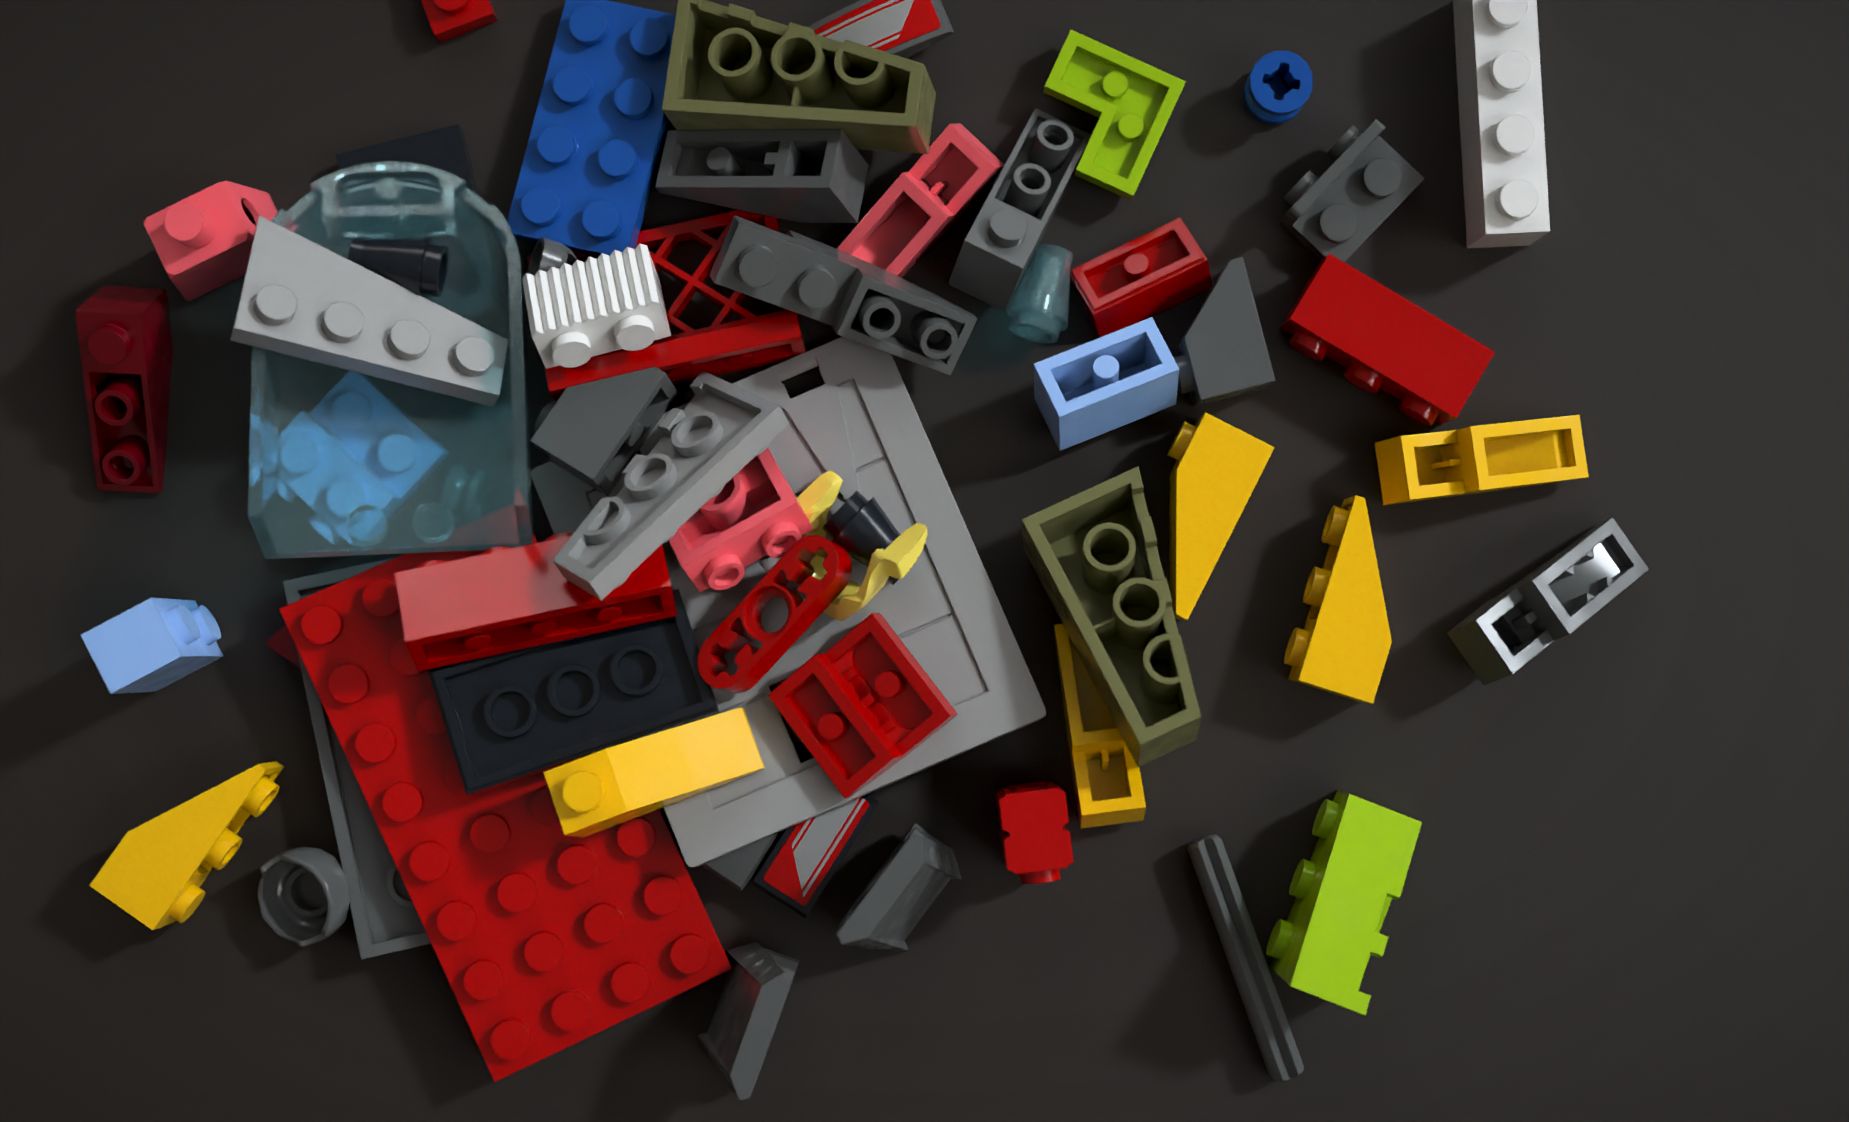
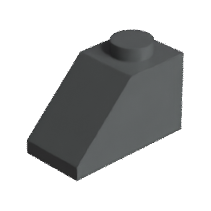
(1225, 343)
(603, 424)

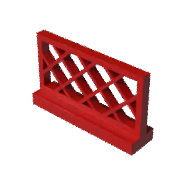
(713, 349)

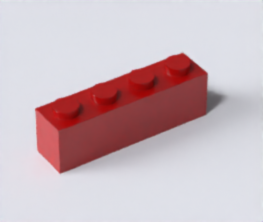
(517, 602)

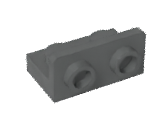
(1352, 195)

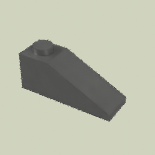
(767, 172)

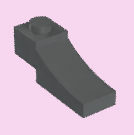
(1548, 602)

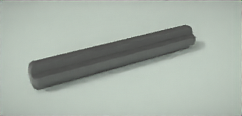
(1245, 958)

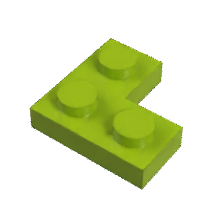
(1126, 97)

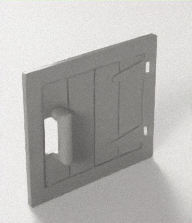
(940, 610)

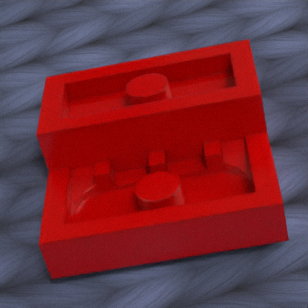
(862, 705)

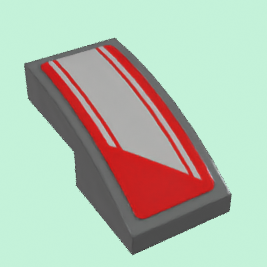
(888, 25)

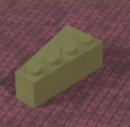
(761, 74)
(1116, 605)

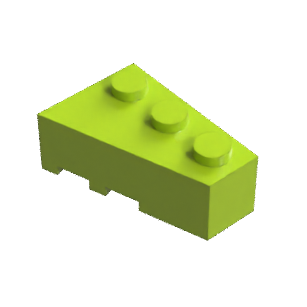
(1343, 899)

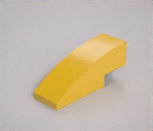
(1481, 459)
(1102, 767)

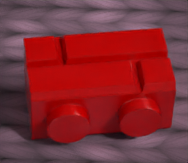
(1034, 830)

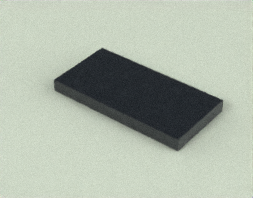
(569, 699)

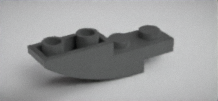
(844, 293)

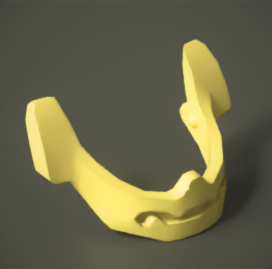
(893, 561)

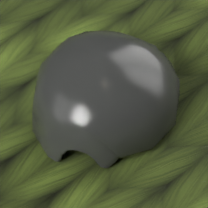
(303, 895)

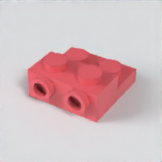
(741, 525)

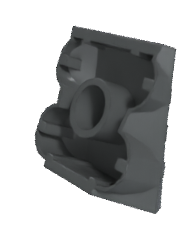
(899, 893)
(748, 1014)

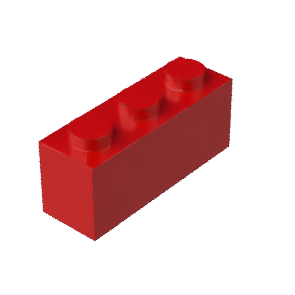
(1386, 342)

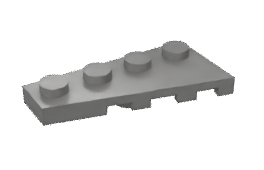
(347, 317)
(661, 491)

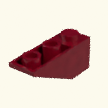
(127, 384)

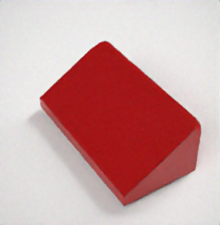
(1141, 278)

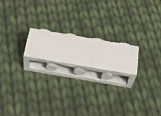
(1501, 122)

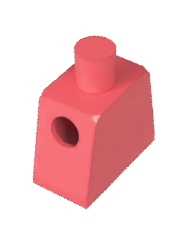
(208, 235)

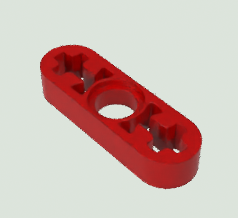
(729, 635)

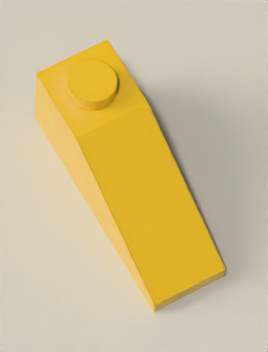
(1207, 494)
(652, 772)

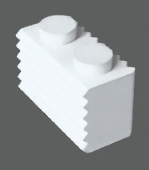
(595, 307)

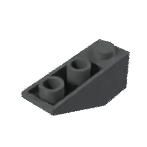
(1018, 210)

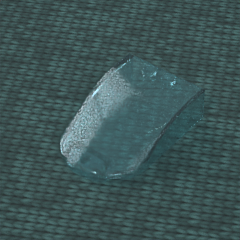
(378, 463)

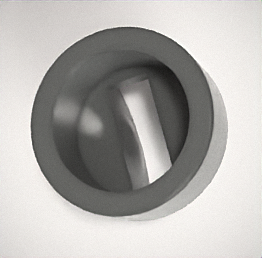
(548, 254)

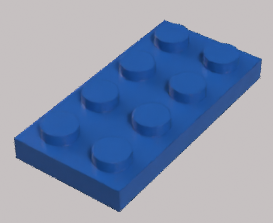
(596, 129)

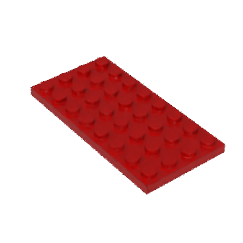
(528, 923)

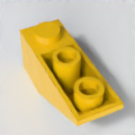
(1347, 621)
(165, 860)

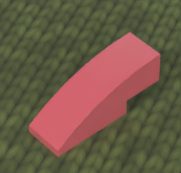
(924, 202)

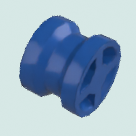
(1272, 100)

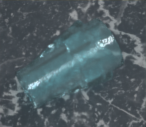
(1042, 299)

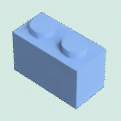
(1106, 383)
(153, 644)

